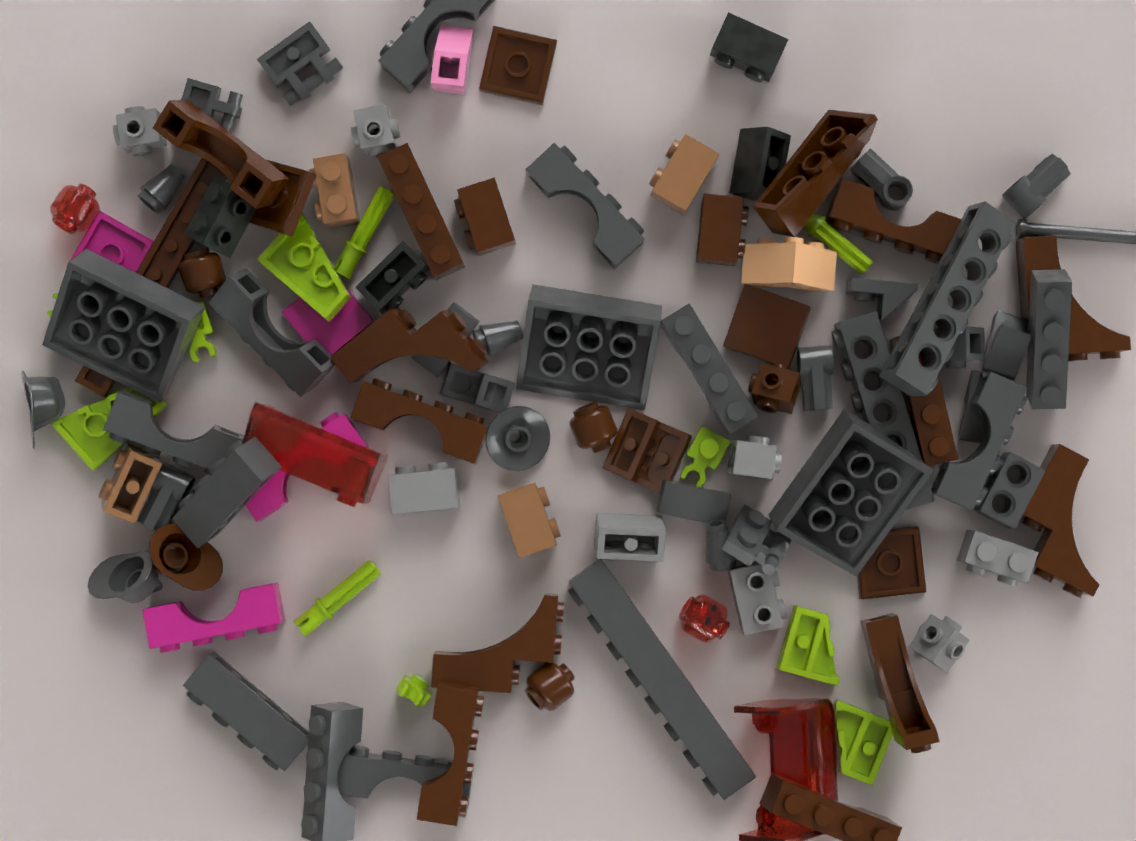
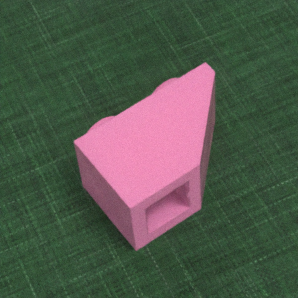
(451, 59)

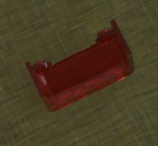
(317, 454)
(801, 751)

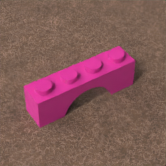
(274, 493)
(173, 623)

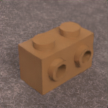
(684, 173)
(336, 191)
(130, 483)
(528, 519)

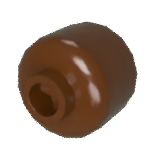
(202, 272)
(593, 427)
(550, 686)

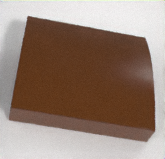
(766, 326)
(646, 450)

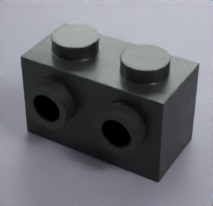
(748, 48)
(758, 160)
(220, 218)
(393, 278)

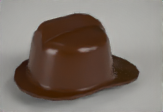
(182, 561)

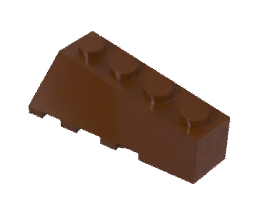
(814, 170)

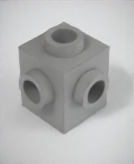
(371, 120)
(136, 131)
(940, 642)

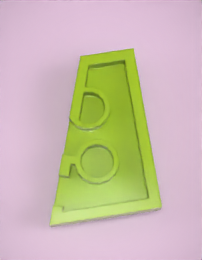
(306, 270)
(85, 430)

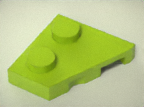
(808, 646)
(860, 741)

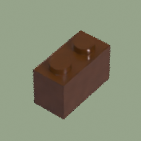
(485, 216)
(720, 229)

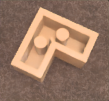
(789, 264)

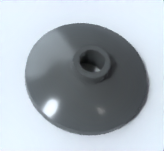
(529, 447)

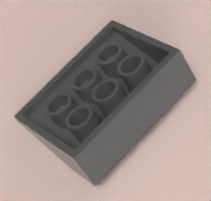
(122, 324)
(588, 346)
(849, 493)

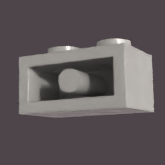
(754, 458)
(423, 490)
(629, 537)
(997, 556)
(756, 599)

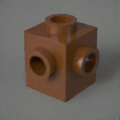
(775, 388)

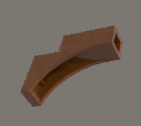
(1086, 333)
(395, 337)
(1052, 511)
(494, 667)
(897, 684)

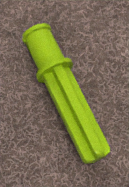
(363, 233)
(837, 242)
(336, 598)

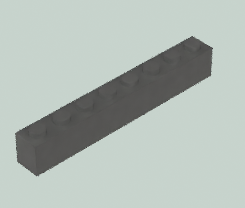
(662, 679)

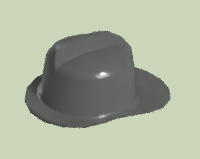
(44, 401)
(125, 577)

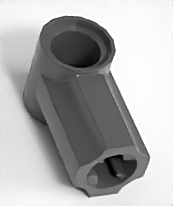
(880, 176)
(1030, 190)
(815, 368)
(168, 490)

